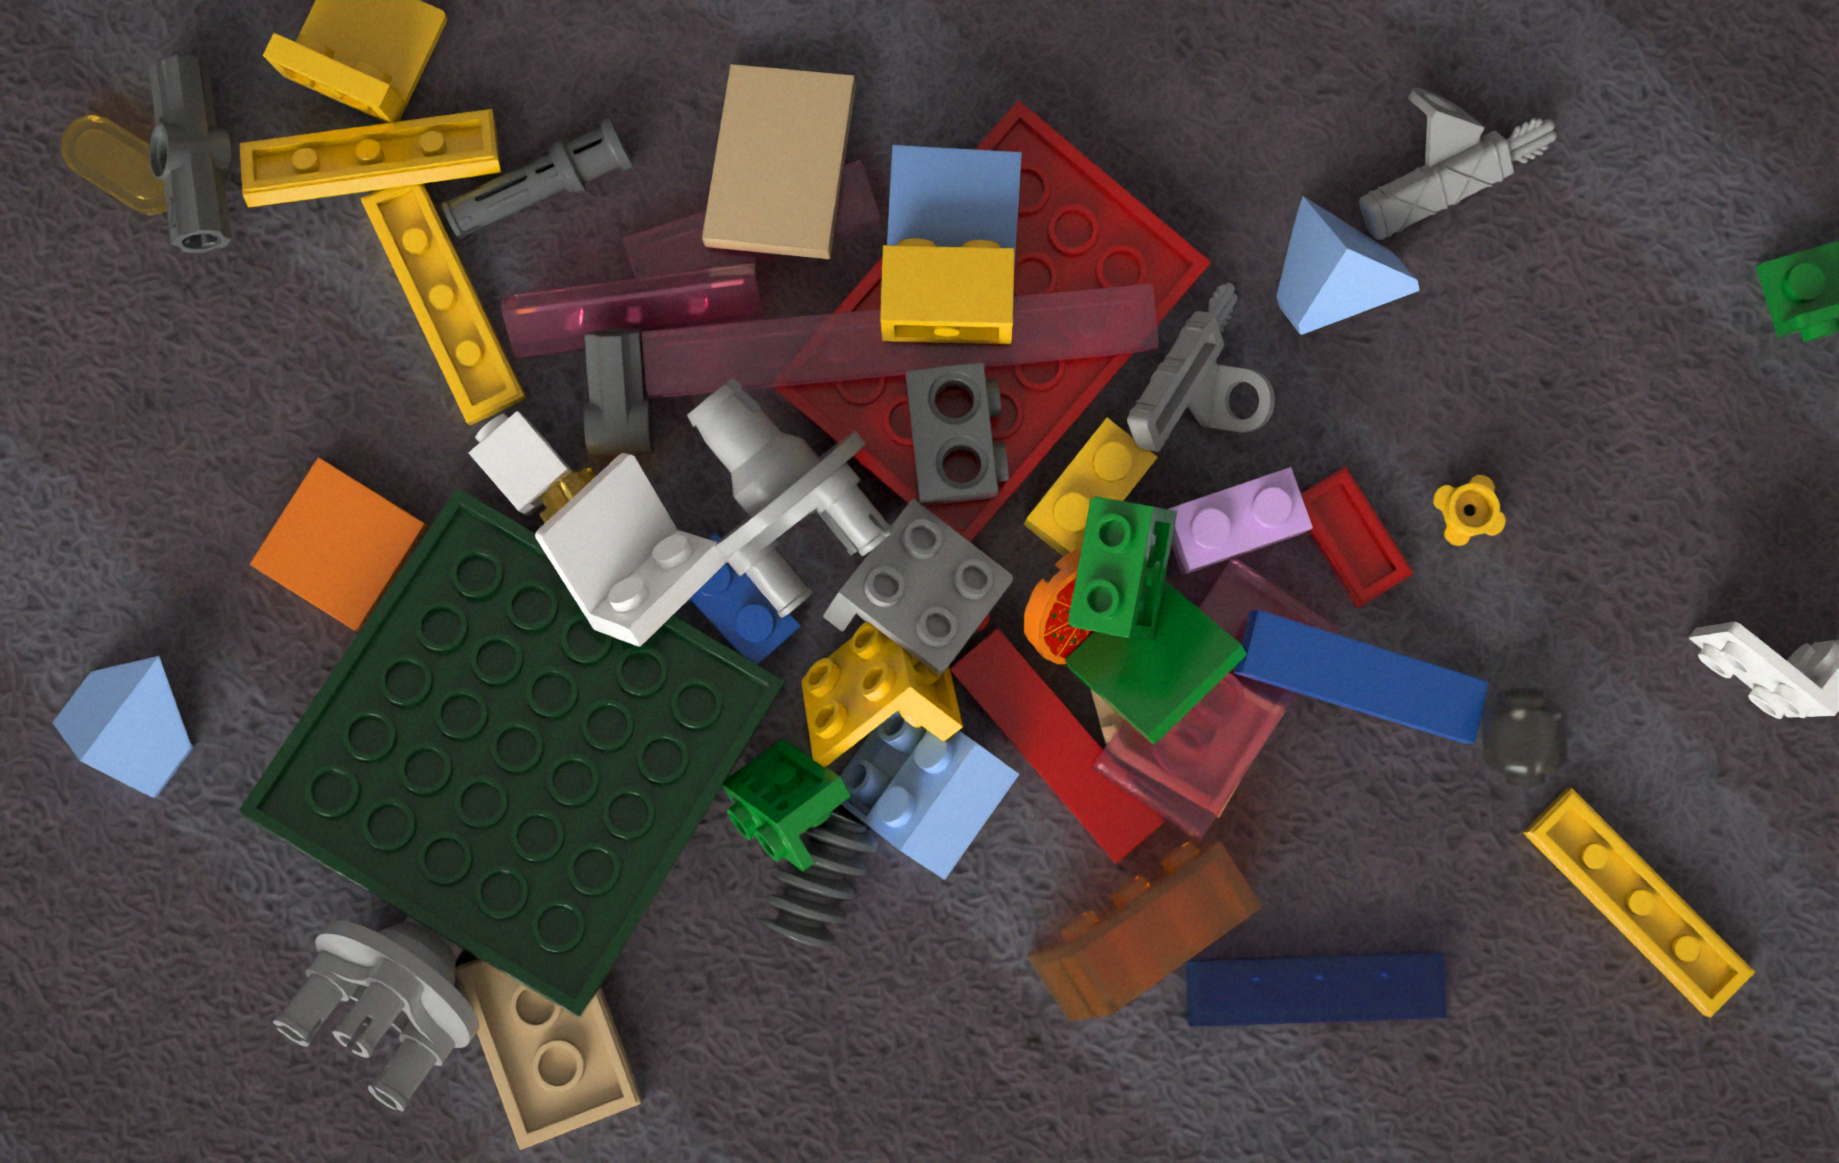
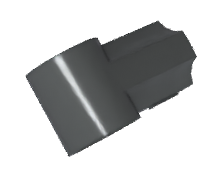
(617, 412)

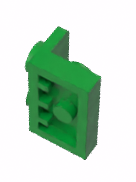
(1803, 292)
(1122, 568)
(781, 798)

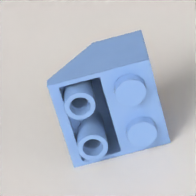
(925, 791)

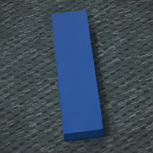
(1362, 677)

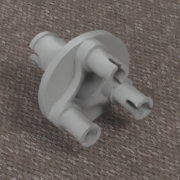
(777, 485)
(397, 980)

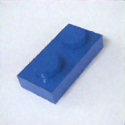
(743, 613)

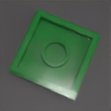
(1160, 677)

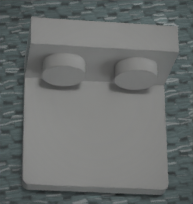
(922, 588)

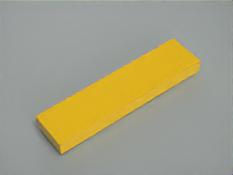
(369, 158)
(444, 300)
(1638, 902)

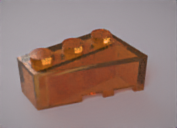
(1145, 932)

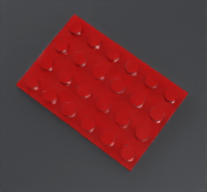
(1071, 236)

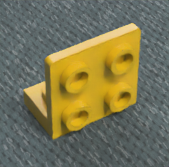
(361, 52)
(868, 684)

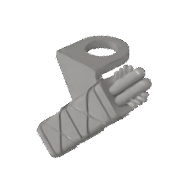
(1454, 167)
(1196, 381)

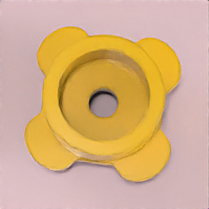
(1481, 496)

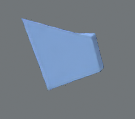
(1336, 271)
(127, 725)

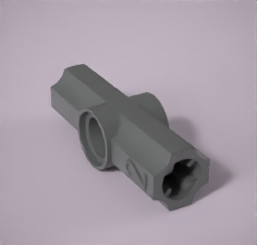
(190, 154)

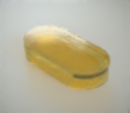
(113, 162)

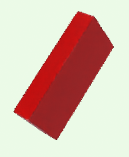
(1353, 538)

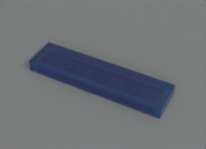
(1315, 988)

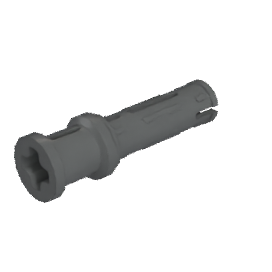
(565, 167)

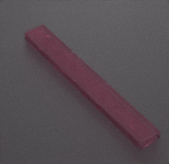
(852, 344)

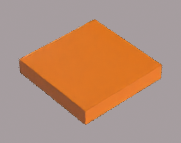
(339, 544)

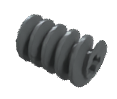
(814, 890)

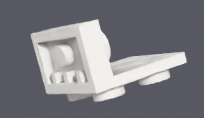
(626, 554)
(1794, 688)

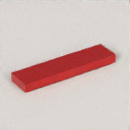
(1053, 744)

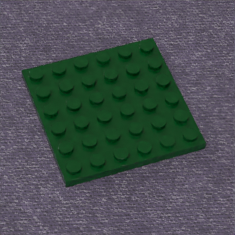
(509, 758)

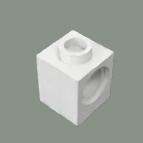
(518, 460)

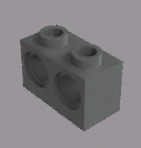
(939, 435)

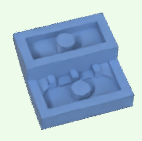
(953, 195)

